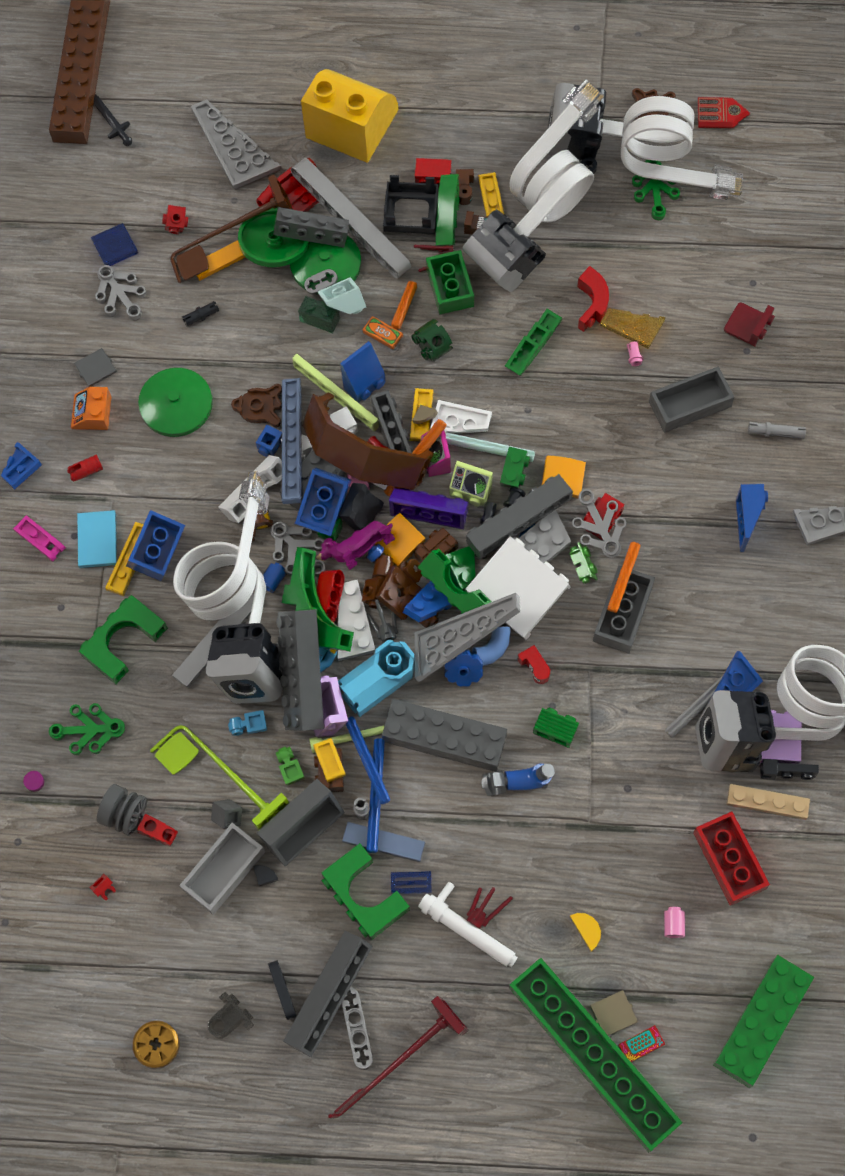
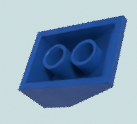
(362, 373)
(322, 501)
(749, 505)

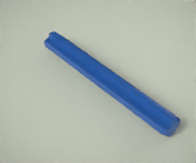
(367, 761)

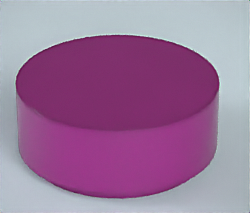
(33, 781)

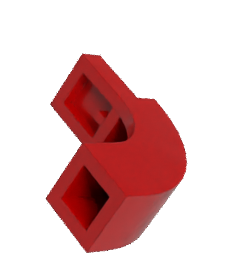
(596, 287)

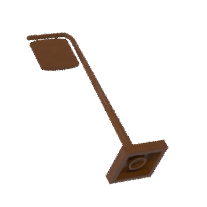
(195, 260)

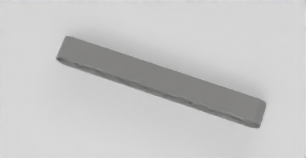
(359, 225)

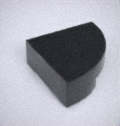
(264, 875)

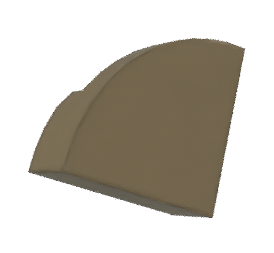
(424, 414)

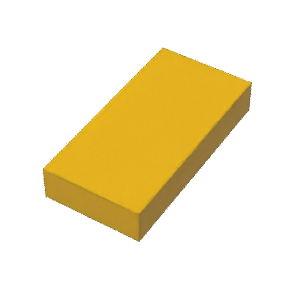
(329, 760)

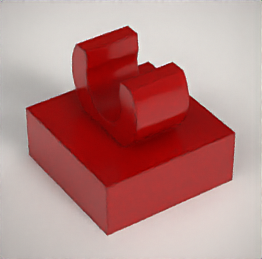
(101, 885)

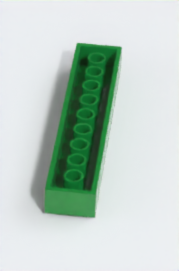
(595, 1055)

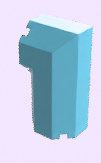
(378, 676)

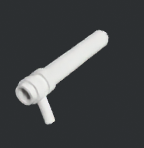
(441, 913)

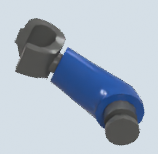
(525, 779)

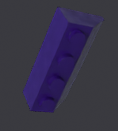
(429, 508)

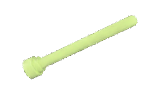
(346, 737)

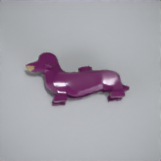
(356, 545)

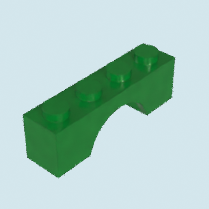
(437, 569)

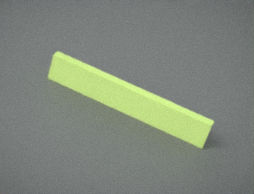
(339, 395)

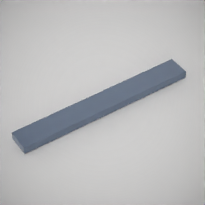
(291, 441)

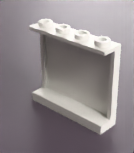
(521, 572)

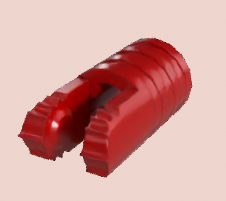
(84, 468)

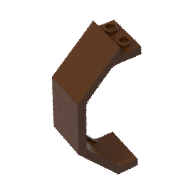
(359, 457)

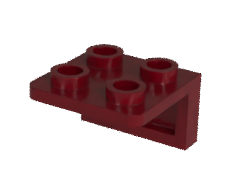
(749, 323)

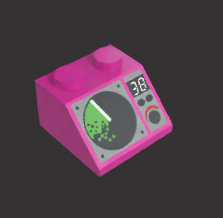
(441, 458)

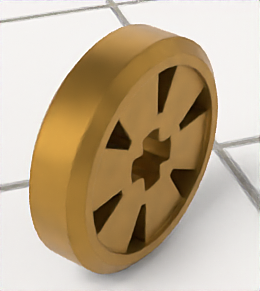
(145, 1052)

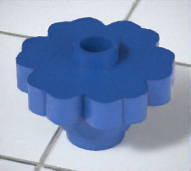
(464, 669)

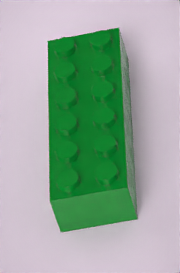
(763, 1021)

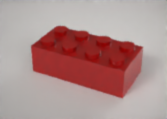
(731, 858)

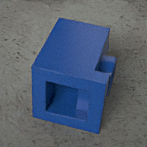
(269, 435)

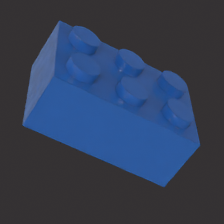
(155, 545)

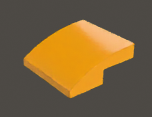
(569, 469)
(405, 541)

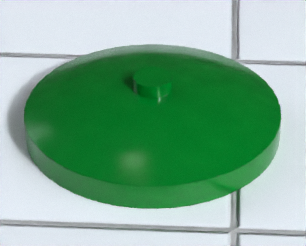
(263, 247)
(320, 257)
(175, 402)

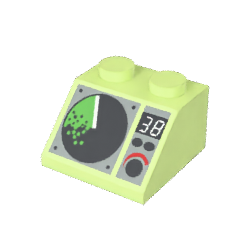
(471, 484)

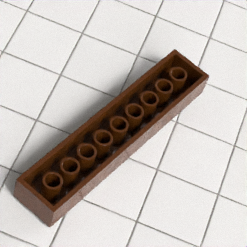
(78, 71)

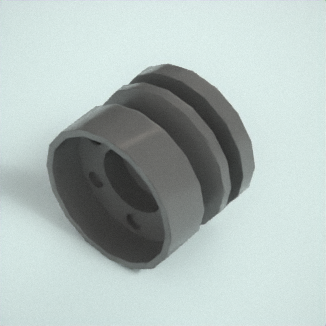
(121, 809)

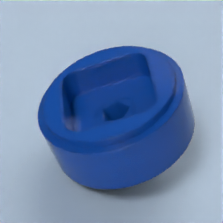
(374, 552)

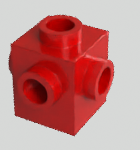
(175, 219)

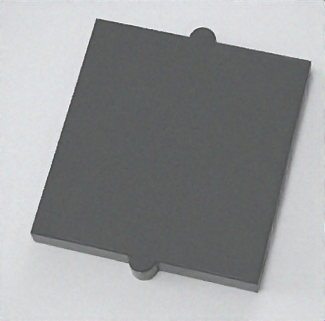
(95, 367)

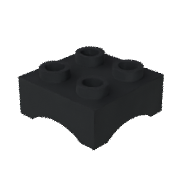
(360, 507)

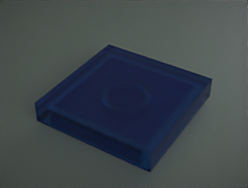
(114, 245)

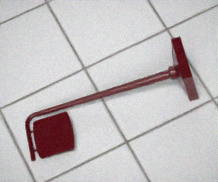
(446, 1019)

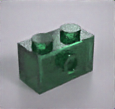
(318, 314)

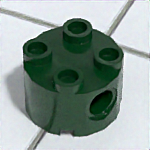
(432, 340)

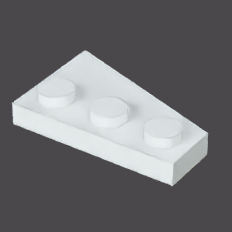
(462, 418)

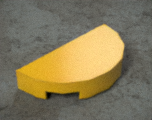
(588, 929)

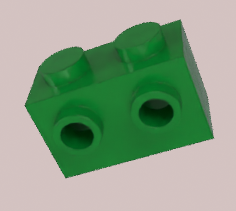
(513, 468)

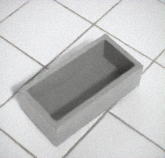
(222, 868)

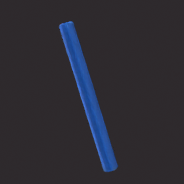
(374, 812)

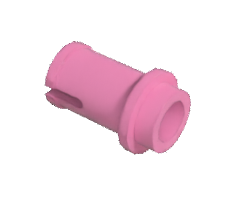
(634, 354)

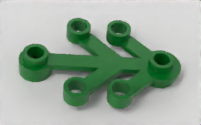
(655, 185)
(89, 730)

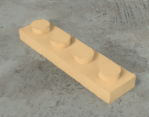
(768, 801)

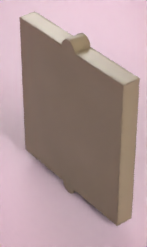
(614, 1013)

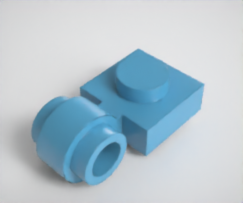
(253, 721)

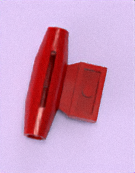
(298, 195)

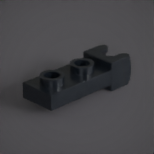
(771, 768)

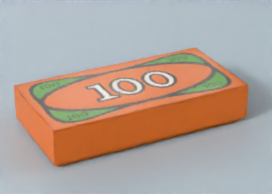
(382, 332)

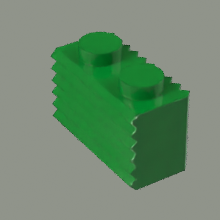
(556, 727)

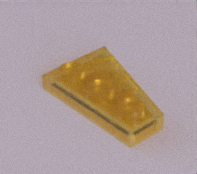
(633, 326)

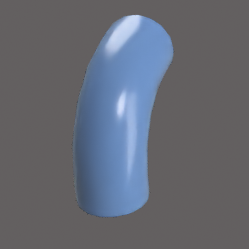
(496, 646)

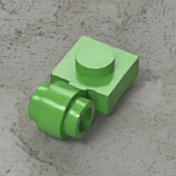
(290, 769)

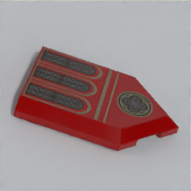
(720, 112)

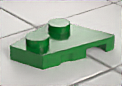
(462, 567)

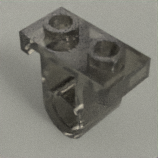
(231, 1016)

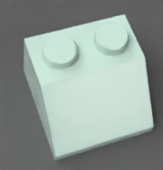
(343, 296)

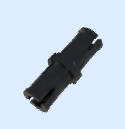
(200, 313)

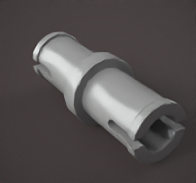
(361, 808)

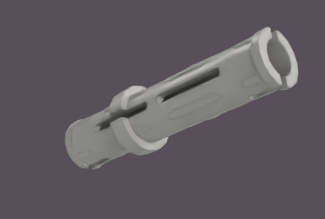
(776, 430)

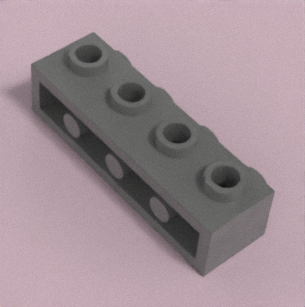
(311, 227)
(390, 422)

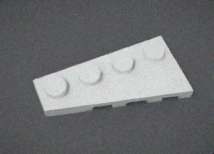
(354, 619)

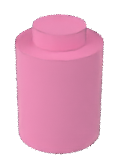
(674, 923)

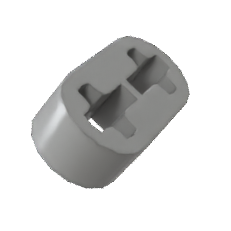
(318, 278)

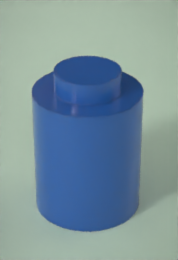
(273, 576)

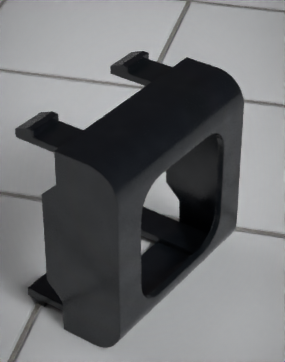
(403, 190)

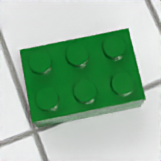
(450, 282)

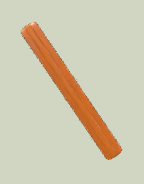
(424, 445)

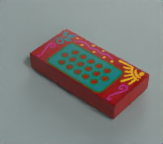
(642, 1044)

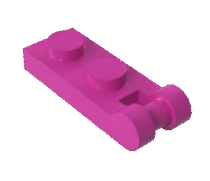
(39, 538)

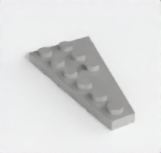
(235, 151)
(451, 637)

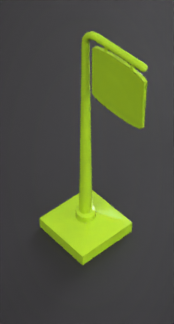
(180, 752)

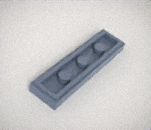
(387, 842)

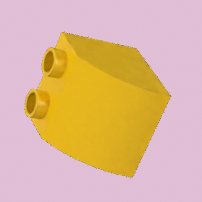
(347, 114)

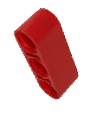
(329, 591)

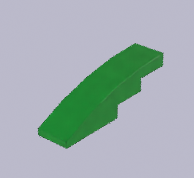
(447, 210)
(533, 342)

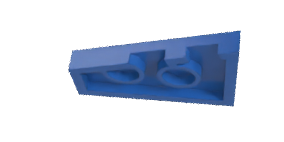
(426, 603)
(739, 676)

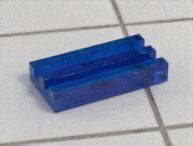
(428, 889)

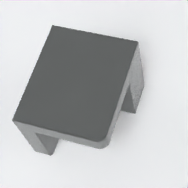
(226, 812)

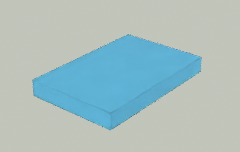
(97, 539)

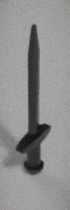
(118, 129)

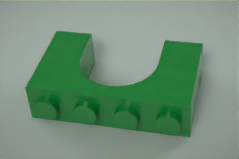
(129, 614)
(371, 919)

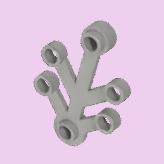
(118, 290)
(601, 526)
(293, 544)

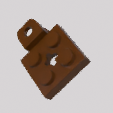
(400, 578)

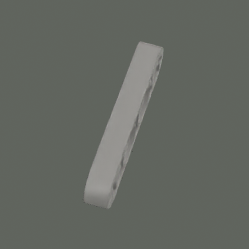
(353, 1029)

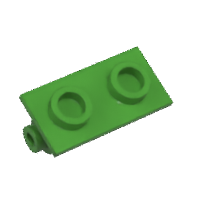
(588, 569)

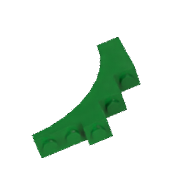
(303, 596)

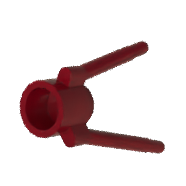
(441, 250)
(478, 916)

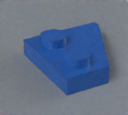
(19, 466)

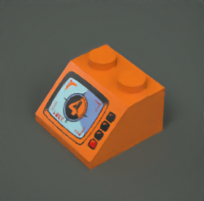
(91, 409)

